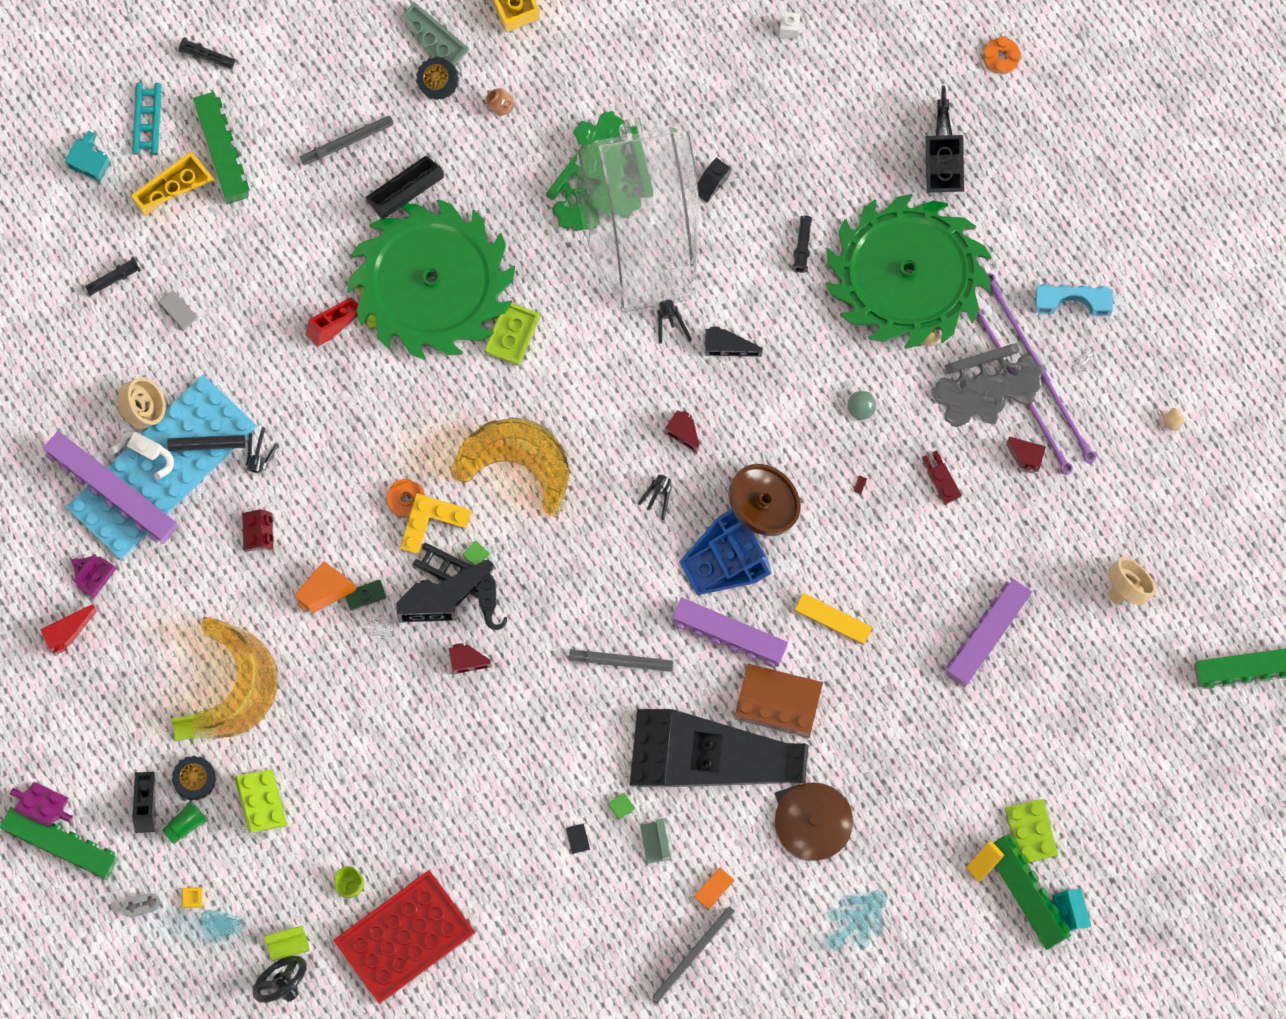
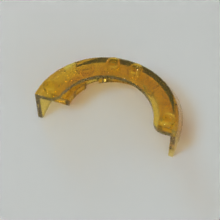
(522, 443)
(253, 688)

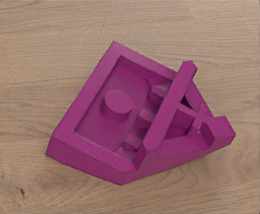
(92, 574)

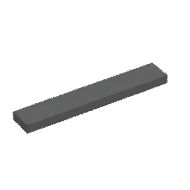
(693, 954)

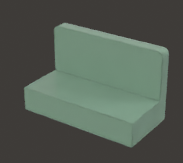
(655, 841)

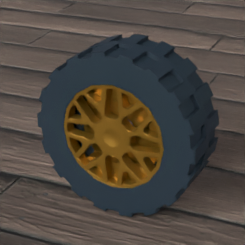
(437, 78)
(193, 778)

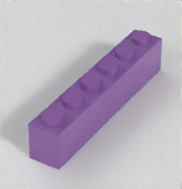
(729, 632)
(988, 633)

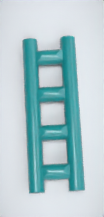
(154, 127)

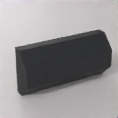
(405, 186)

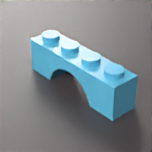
(1097, 300)

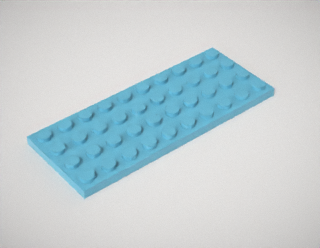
(196, 413)

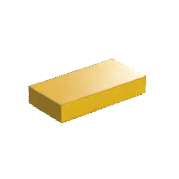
(985, 861)

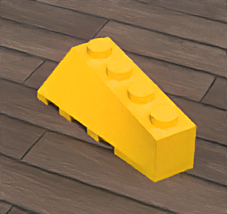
(177, 179)

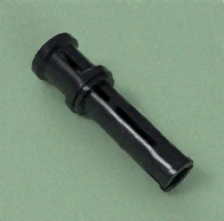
(197, 50)
(801, 252)
(121, 272)

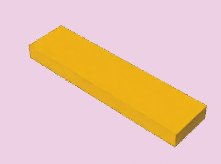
(833, 619)

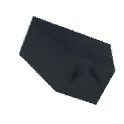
(713, 179)

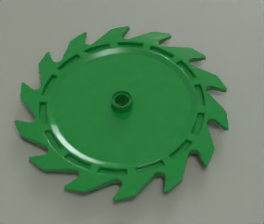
(902, 301)
(437, 310)

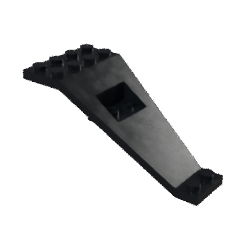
(673, 753)

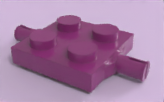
(41, 804)

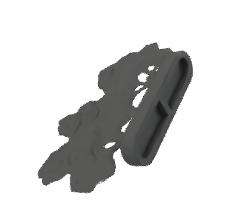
(986, 391)

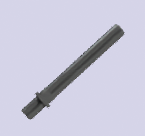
(346, 140)
(620, 660)

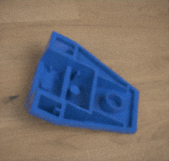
(725, 557)

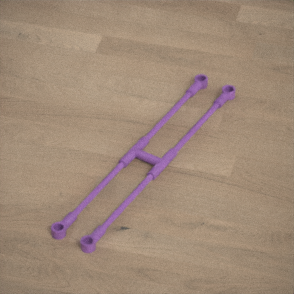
(1045, 378)

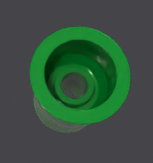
(184, 823)

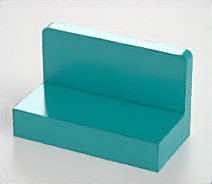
(1072, 908)

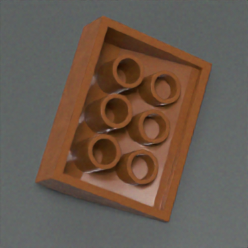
(778, 700)

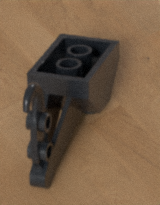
(944, 155)
(439, 601)

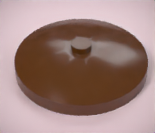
(764, 500)
(813, 821)

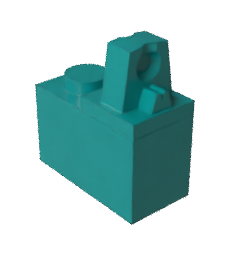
(86, 160)

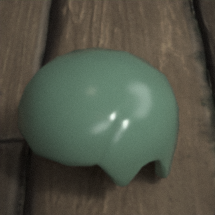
(861, 405)

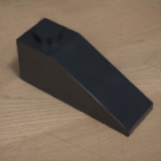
(725, 343)
(144, 802)

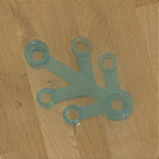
(859, 917)

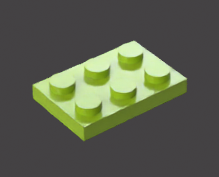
(513, 334)
(260, 801)
(1032, 830)

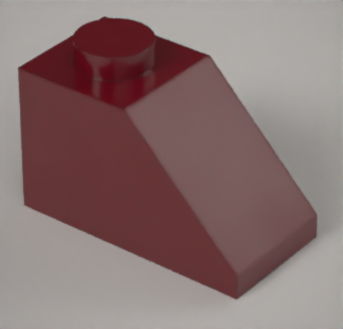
(683, 429)
(1027, 454)
(467, 659)

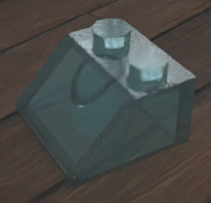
(220, 925)

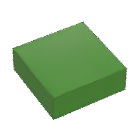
(476, 553)
(621, 806)

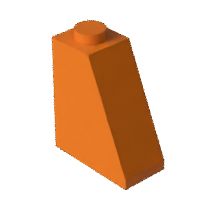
(323, 588)

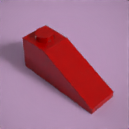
(331, 322)
(64, 631)

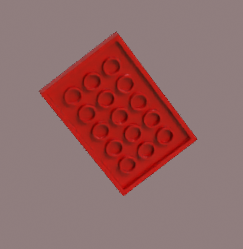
(404, 937)

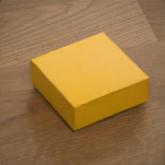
(192, 897)

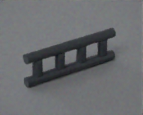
(448, 559)

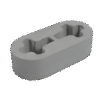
(142, 909)

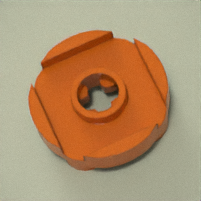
(1001, 65)
(396, 492)

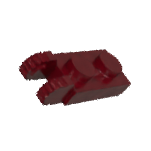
(942, 479)

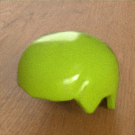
(348, 882)

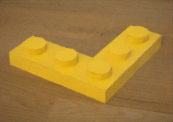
(425, 508)

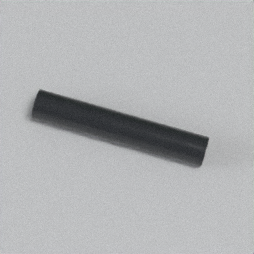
(206, 443)

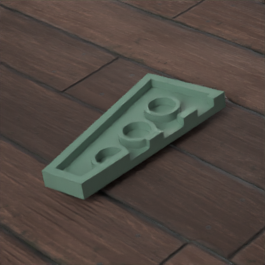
(434, 36)

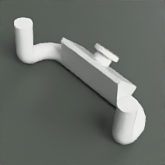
(146, 448)

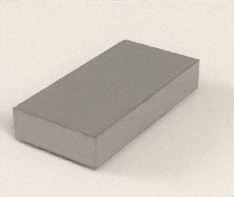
(178, 310)

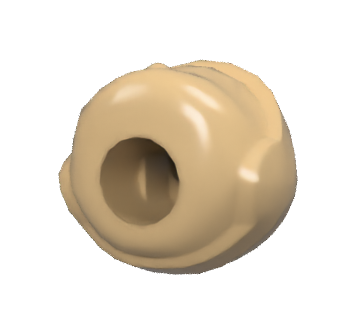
(932, 339)
(1173, 419)

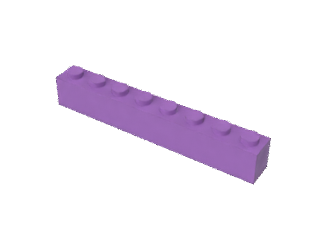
(110, 487)

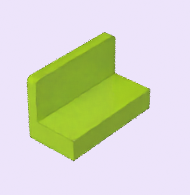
(183, 727)
(287, 943)

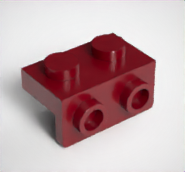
(257, 530)

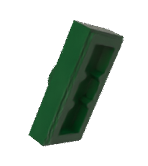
(366, 595)

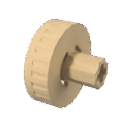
(133, 406)
(1130, 582)

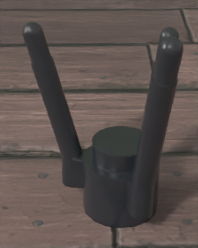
(668, 311)
(255, 462)
(660, 485)

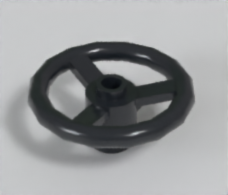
(282, 982)

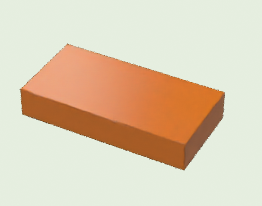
(714, 888)

